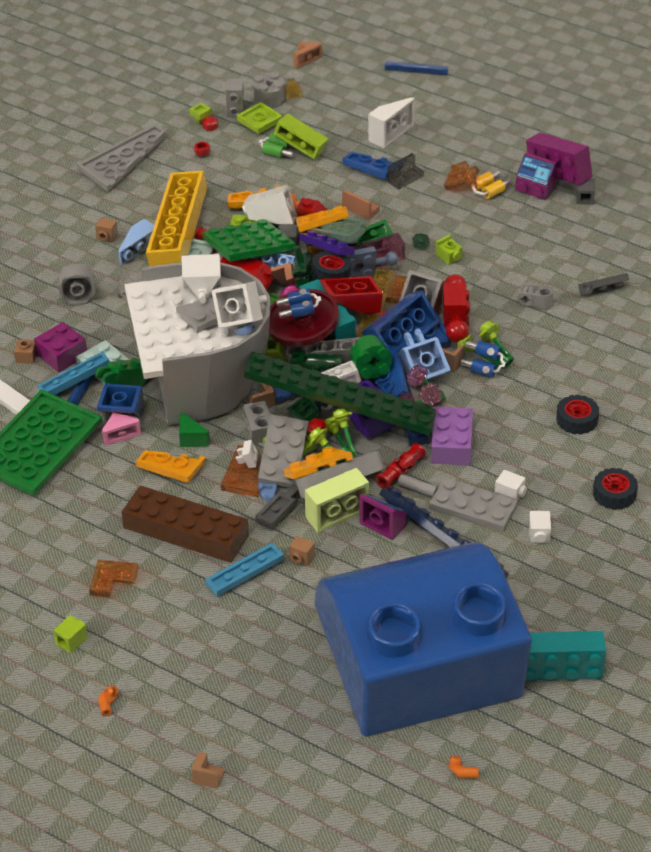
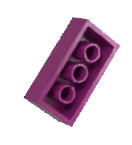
(571, 157)

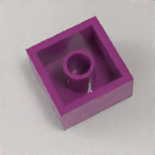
(60, 346)

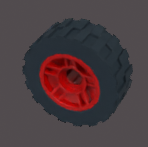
(330, 265)
(577, 414)
(615, 488)

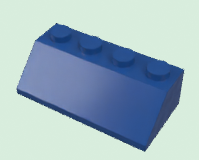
(404, 317)

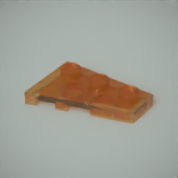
(240, 478)

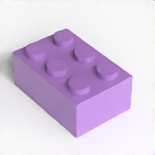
(452, 436)

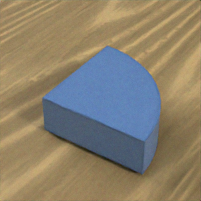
(245, 329)
(267, 491)

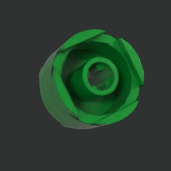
(371, 357)

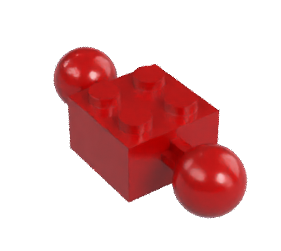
(455, 308)

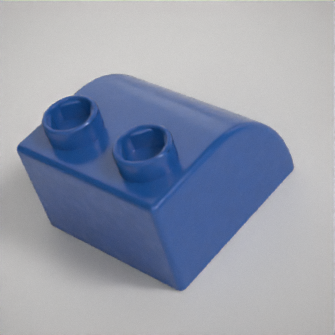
(425, 636)

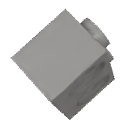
(234, 97)
(257, 420)

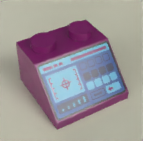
(536, 176)
(381, 516)

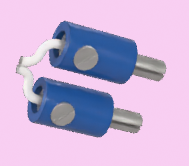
(300, 304)
(487, 350)

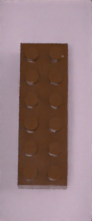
(185, 523)

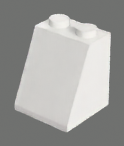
(272, 205)

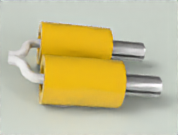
(488, 186)

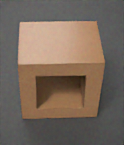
(106, 230)
(25, 351)
(301, 551)

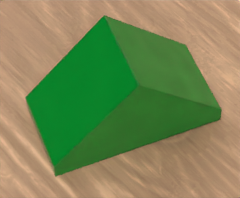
(192, 433)

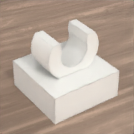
(247, 454)

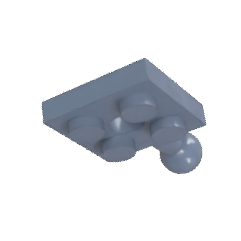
(368, 261)

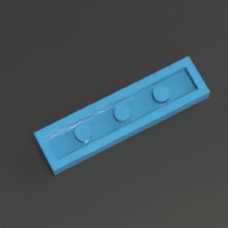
(75, 374)
(244, 569)

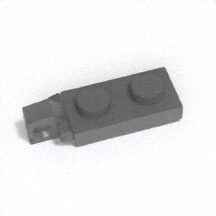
(601, 284)
(278, 507)

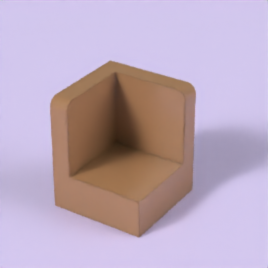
(454, 358)
(266, 395)
(204, 773)

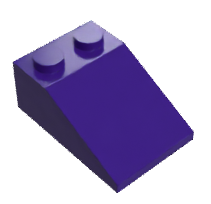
(366, 425)

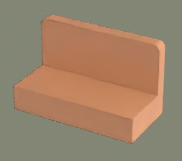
(359, 205)
(284, 274)

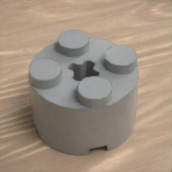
(269, 89)
(76, 284)

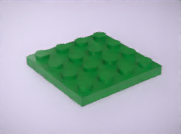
(248, 240)

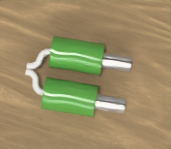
(275, 146)

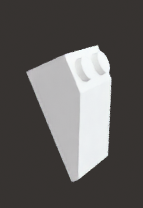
(390, 121)

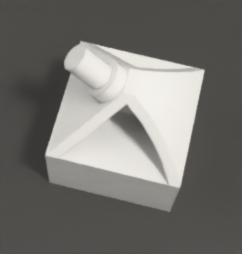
(201, 275)
(237, 304)

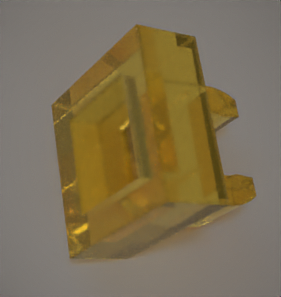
(292, 89)

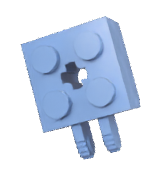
(427, 350)

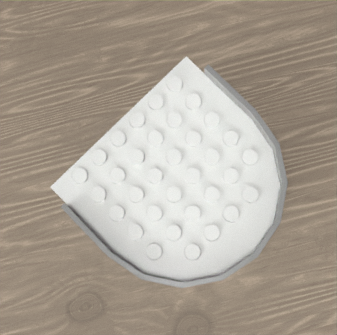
(195, 370)

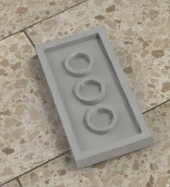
(282, 446)
(473, 504)

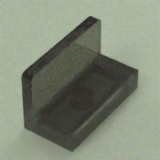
(404, 172)

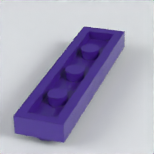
(329, 244)

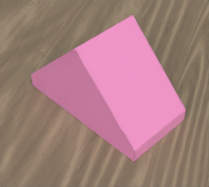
(120, 428)

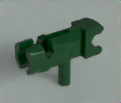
(302, 267)
(317, 362)

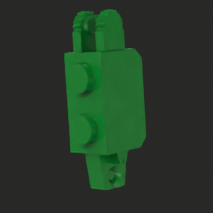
(122, 372)

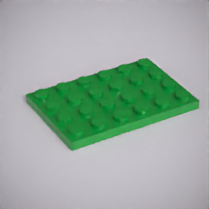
(42, 440)

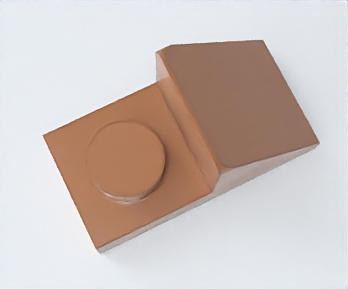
(307, 53)

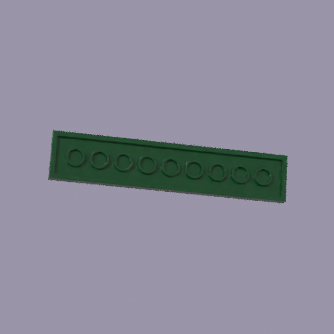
(340, 393)

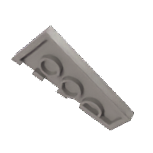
(198, 315)

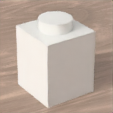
(510, 485)
(539, 526)

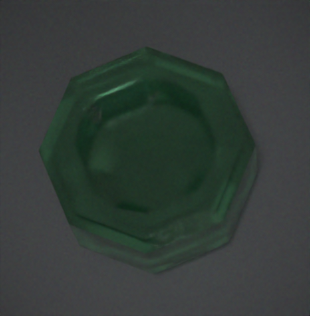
(420, 241)

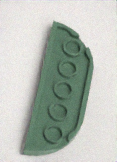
(344, 230)

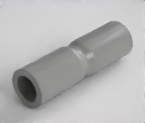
(416, 485)

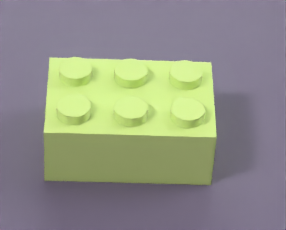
(335, 499)

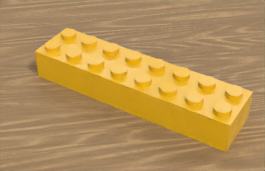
(177, 218)

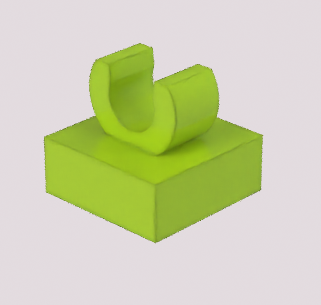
(200, 111)

